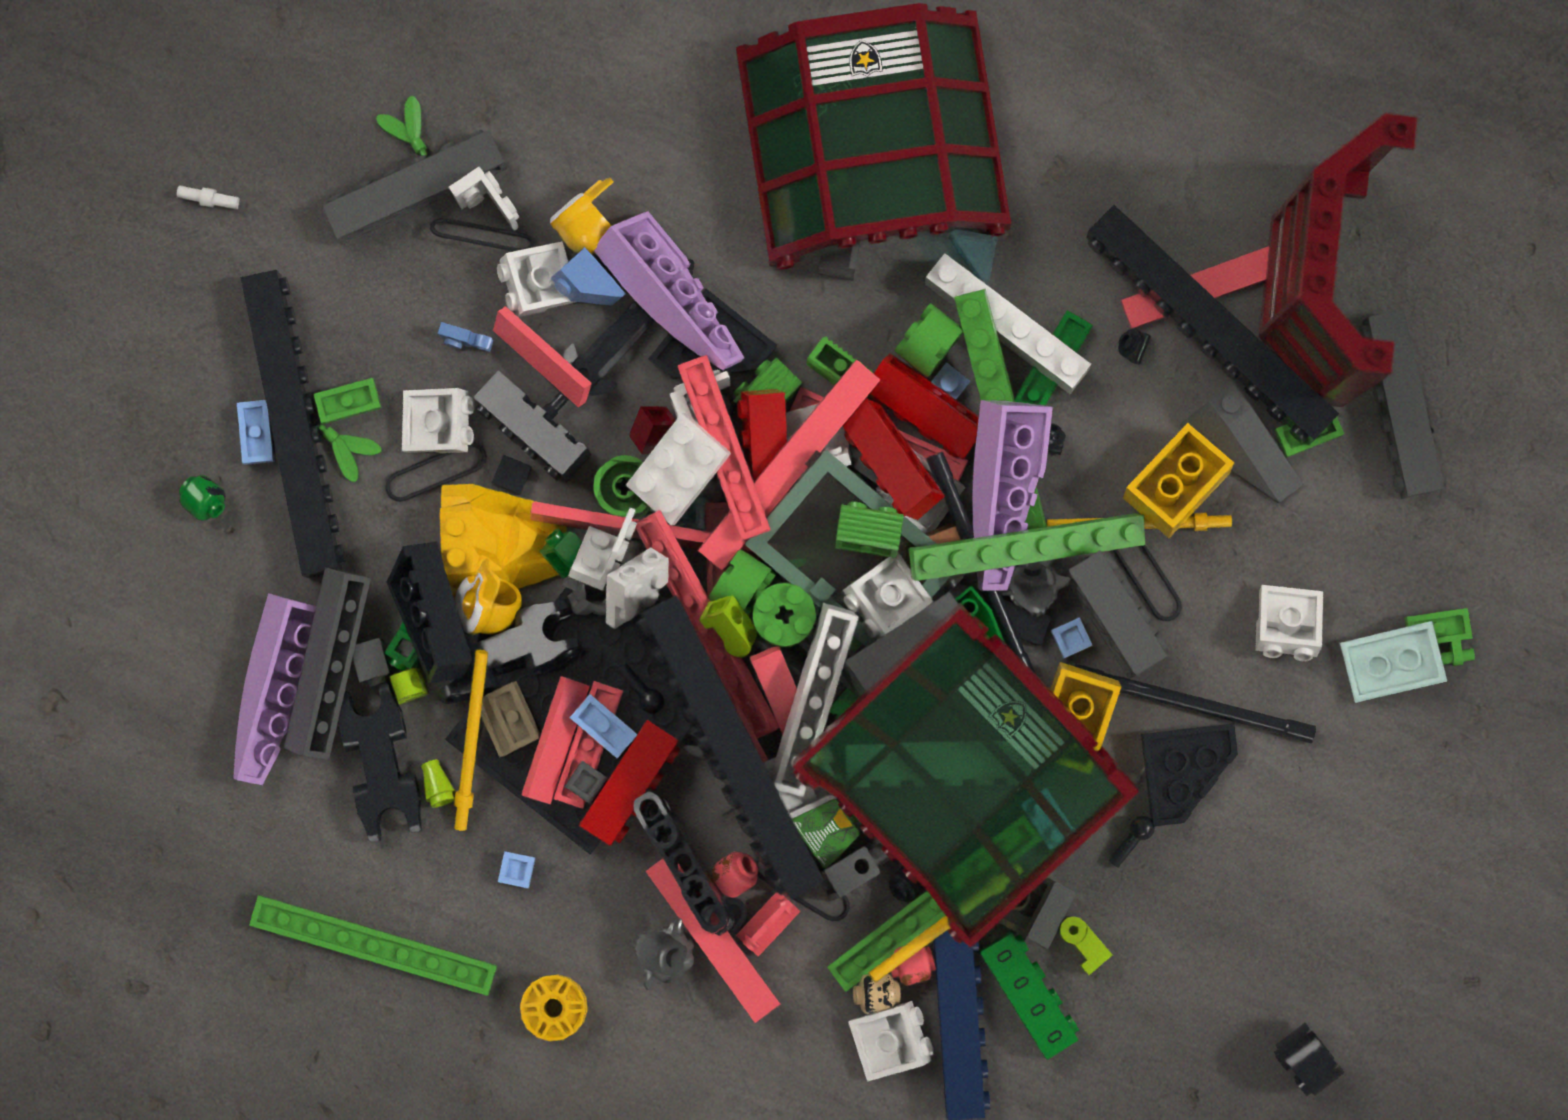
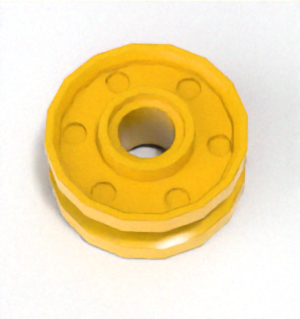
(535, 1013)

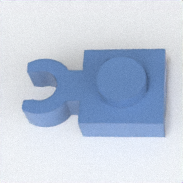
(457, 336)

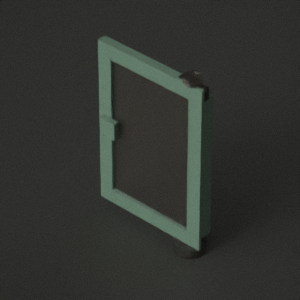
(806, 532)

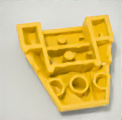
(494, 526)

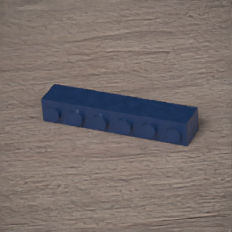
(960, 1029)

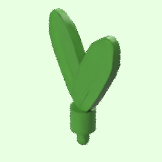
(407, 133)
(344, 445)

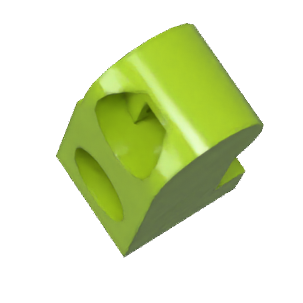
(731, 625)
(409, 685)
(1078, 933)

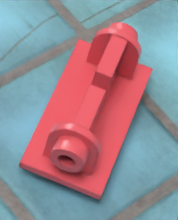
(768, 923)

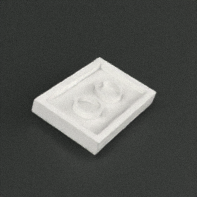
(678, 468)

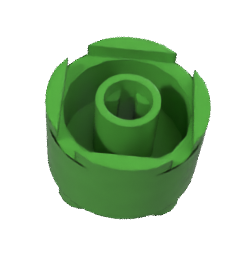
(929, 340)
(606, 489)
(744, 580)
(794, 600)

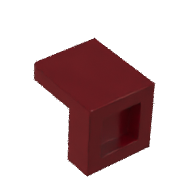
(650, 427)

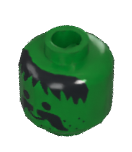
(202, 497)

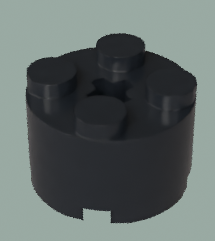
(1308, 1059)

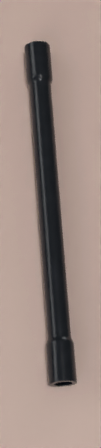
(944, 479)
(1287, 727)

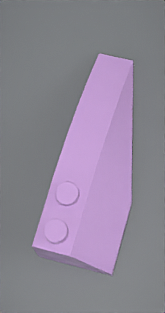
(659, 281)
(1007, 466)
(271, 685)

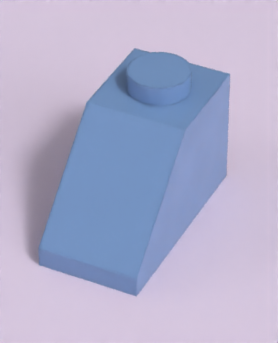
(587, 281)

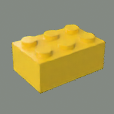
(1178, 480)
(1087, 697)

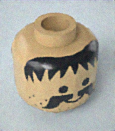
(876, 996)

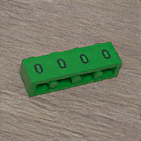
(1028, 994)

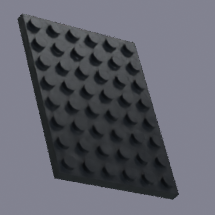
(602, 655)

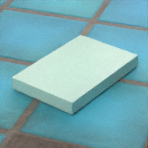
(1393, 662)

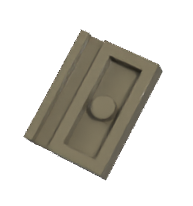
(508, 719)

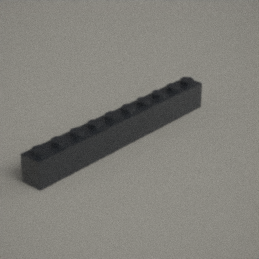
(1211, 325)
(292, 423)

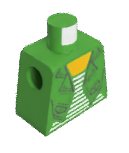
(827, 831)

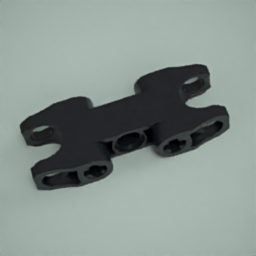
(524, 645)
(384, 784)
(672, 851)

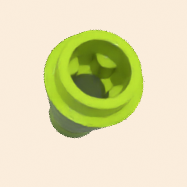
(437, 785)

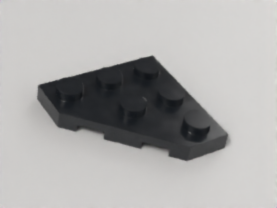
(751, 342)
(1184, 768)

